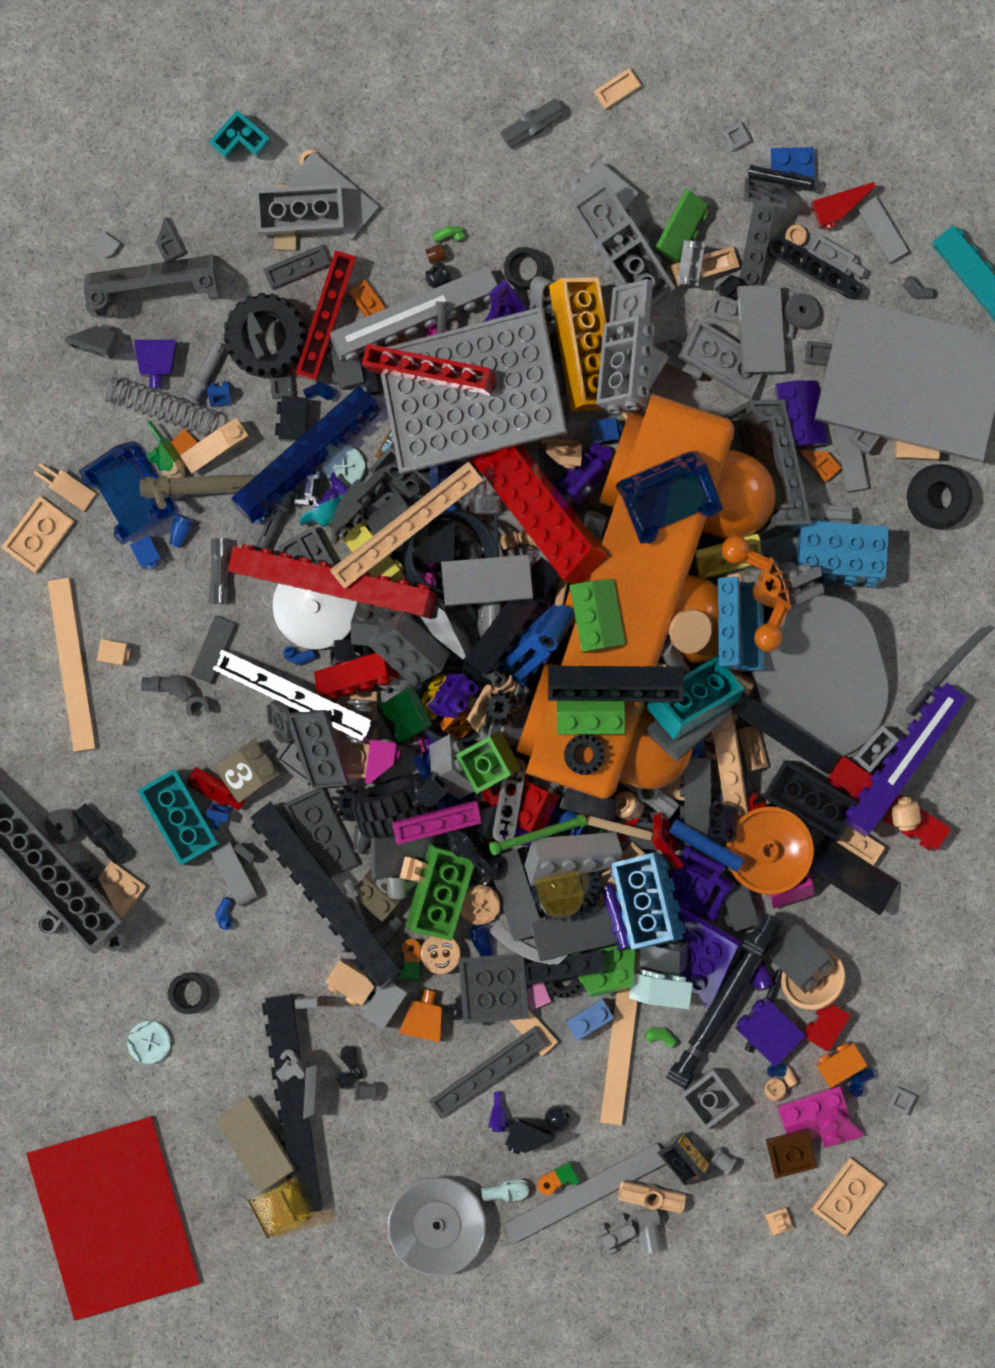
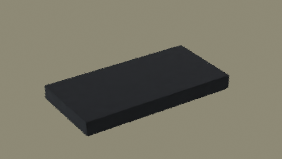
(853, 875)

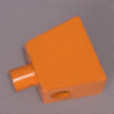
(423, 1018)

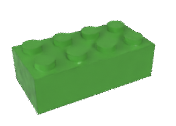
(441, 895)

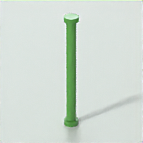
(495, 847)

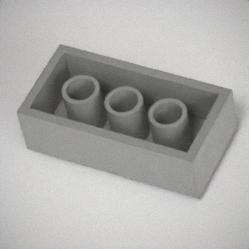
(299, 209)

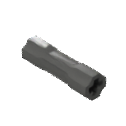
(219, 575)

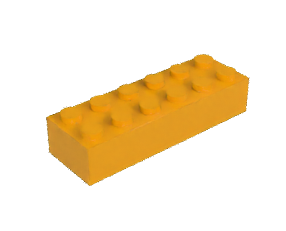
(579, 329)

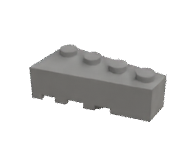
(572, 853)

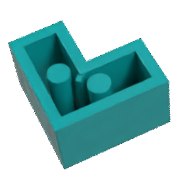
(238, 132)

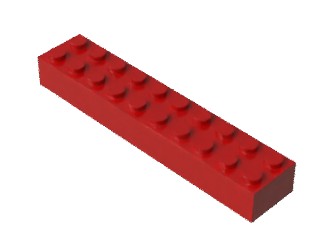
(542, 512)

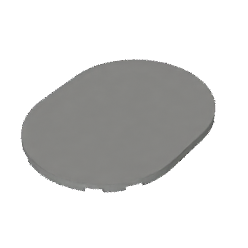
(826, 674)

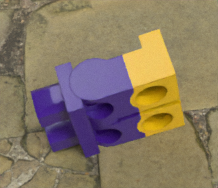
(448, 697)

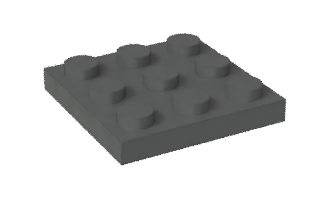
(493, 988)

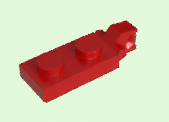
(213, 788)

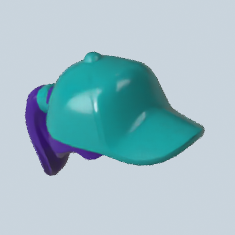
(325, 509)

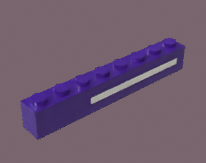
(905, 760)

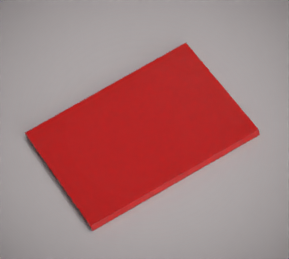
(113, 1218)

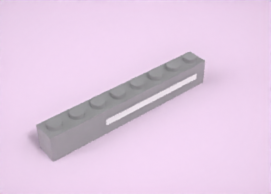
(413, 314)

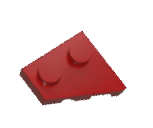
(665, 841)

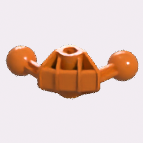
(767, 589)

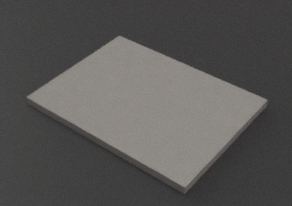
(910, 380)
(450, 424)

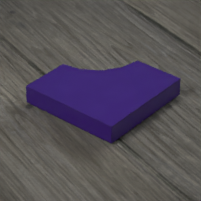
(504, 302)

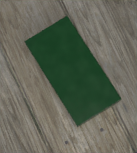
(404, 715)

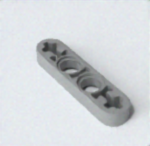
(513, 801)

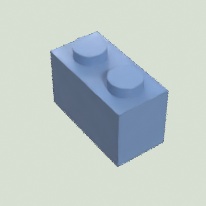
(589, 1019)

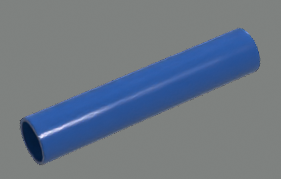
(706, 845)

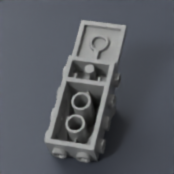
(619, 241)
(627, 353)

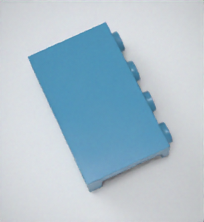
(737, 622)

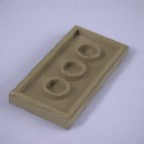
(255, 1144)

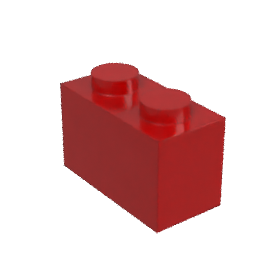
(536, 808)
(826, 1026)

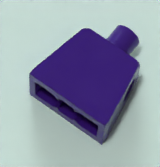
(155, 359)

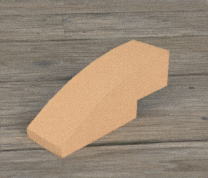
(712, 265)

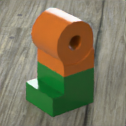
(411, 949)
(550, 1181)

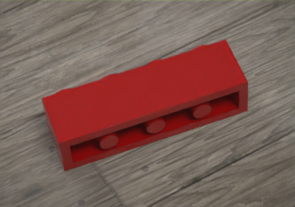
(354, 676)

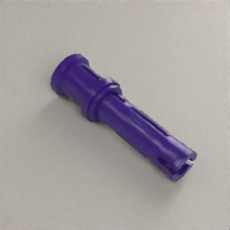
(615, 913)

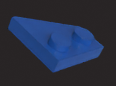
(794, 159)

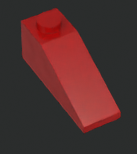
(835, 207)

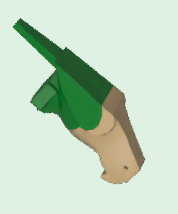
(166, 457)

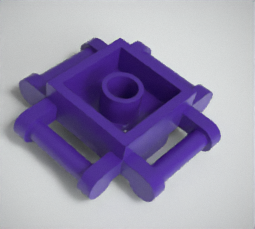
(581, 480)
(696, 881)

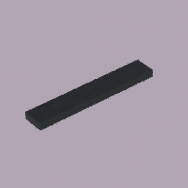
(785, 733)

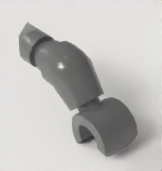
(176, 686)

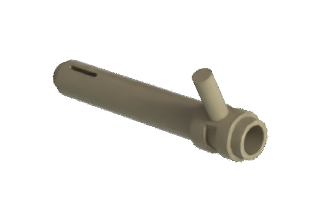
(165, 486)

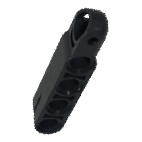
(808, 259)

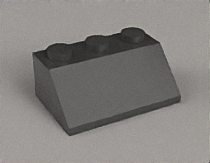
(410, 487)

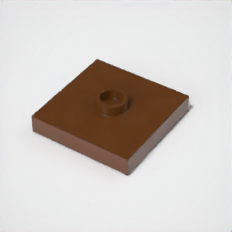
(791, 1153)

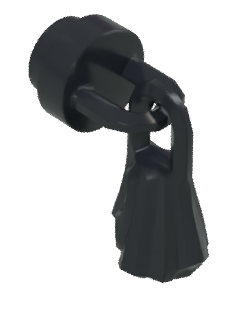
(350, 1058)

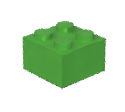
(488, 762)

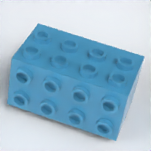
(844, 552)
(647, 901)

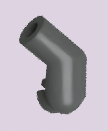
(915, 290)

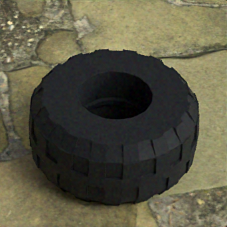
(960, 496)

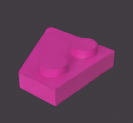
(836, 1128)

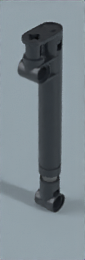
(754, 950)

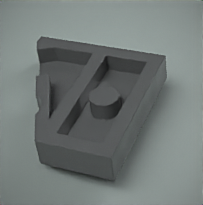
(307, 545)

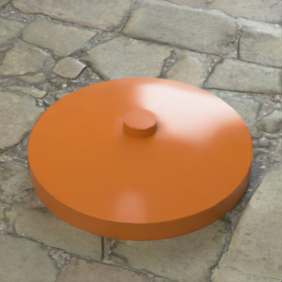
(774, 850)

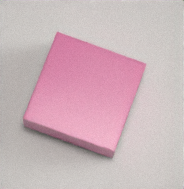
(537, 996)

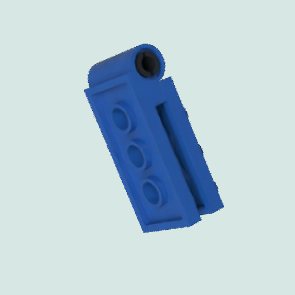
(542, 638)

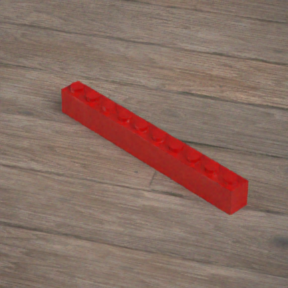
(319, 579)

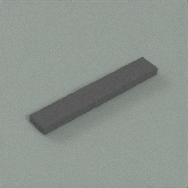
(487, 1072)

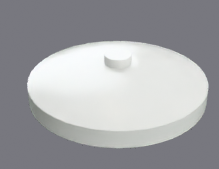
(312, 617)

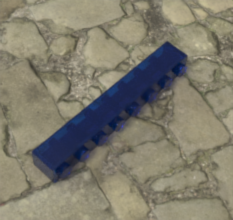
(305, 454)

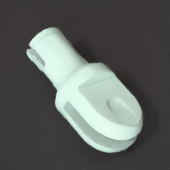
(507, 1191)

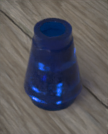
(481, 940)

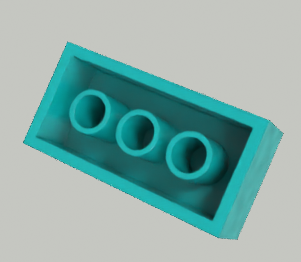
(705, 694)
(178, 817)

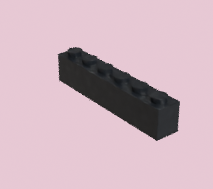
(511, 620)
(615, 683)

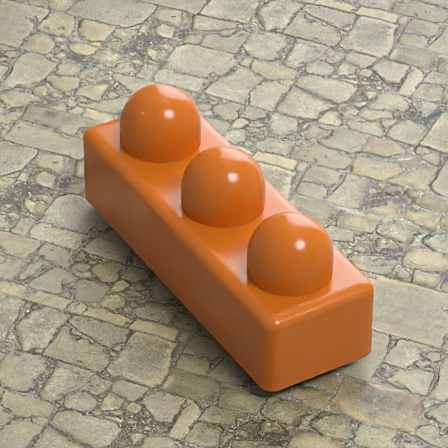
(650, 591)

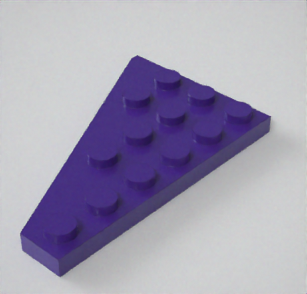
(709, 955)

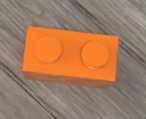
(840, 1064)

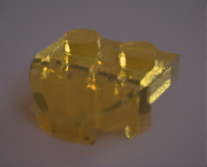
(560, 894)

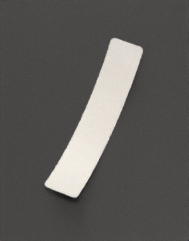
(520, 947)

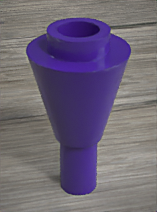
(498, 1118)

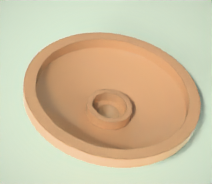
(823, 994)

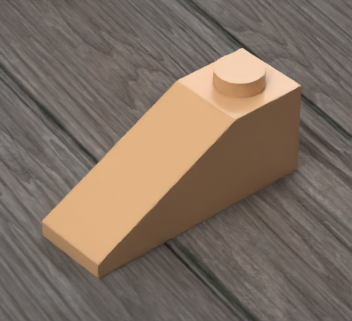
(214, 446)

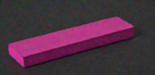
(437, 822)

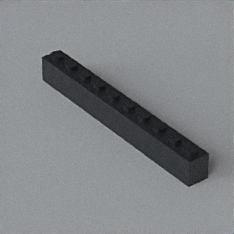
(326, 895)
(291, 1094)

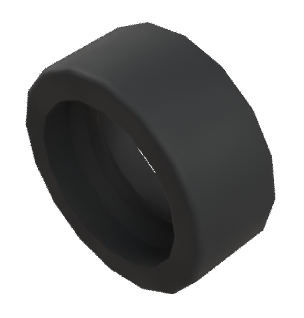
(522, 251)
(204, 993)

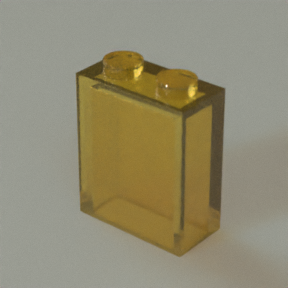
(280, 1209)

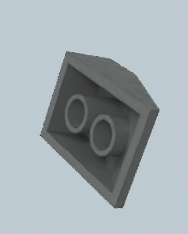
(448, 628)

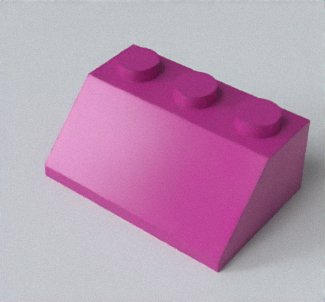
(802, 1111)

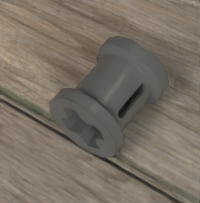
(366, 1091)

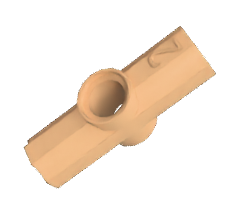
(638, 1194)

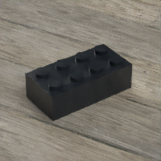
(809, 800)

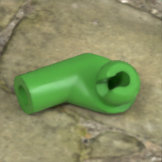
(449, 231)
(660, 1033)

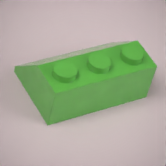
(682, 226)
(597, 615)
(590, 717)

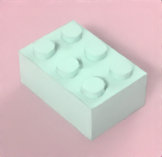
(661, 989)

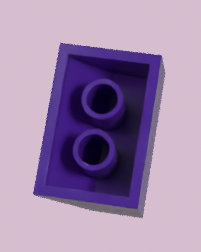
(801, 405)

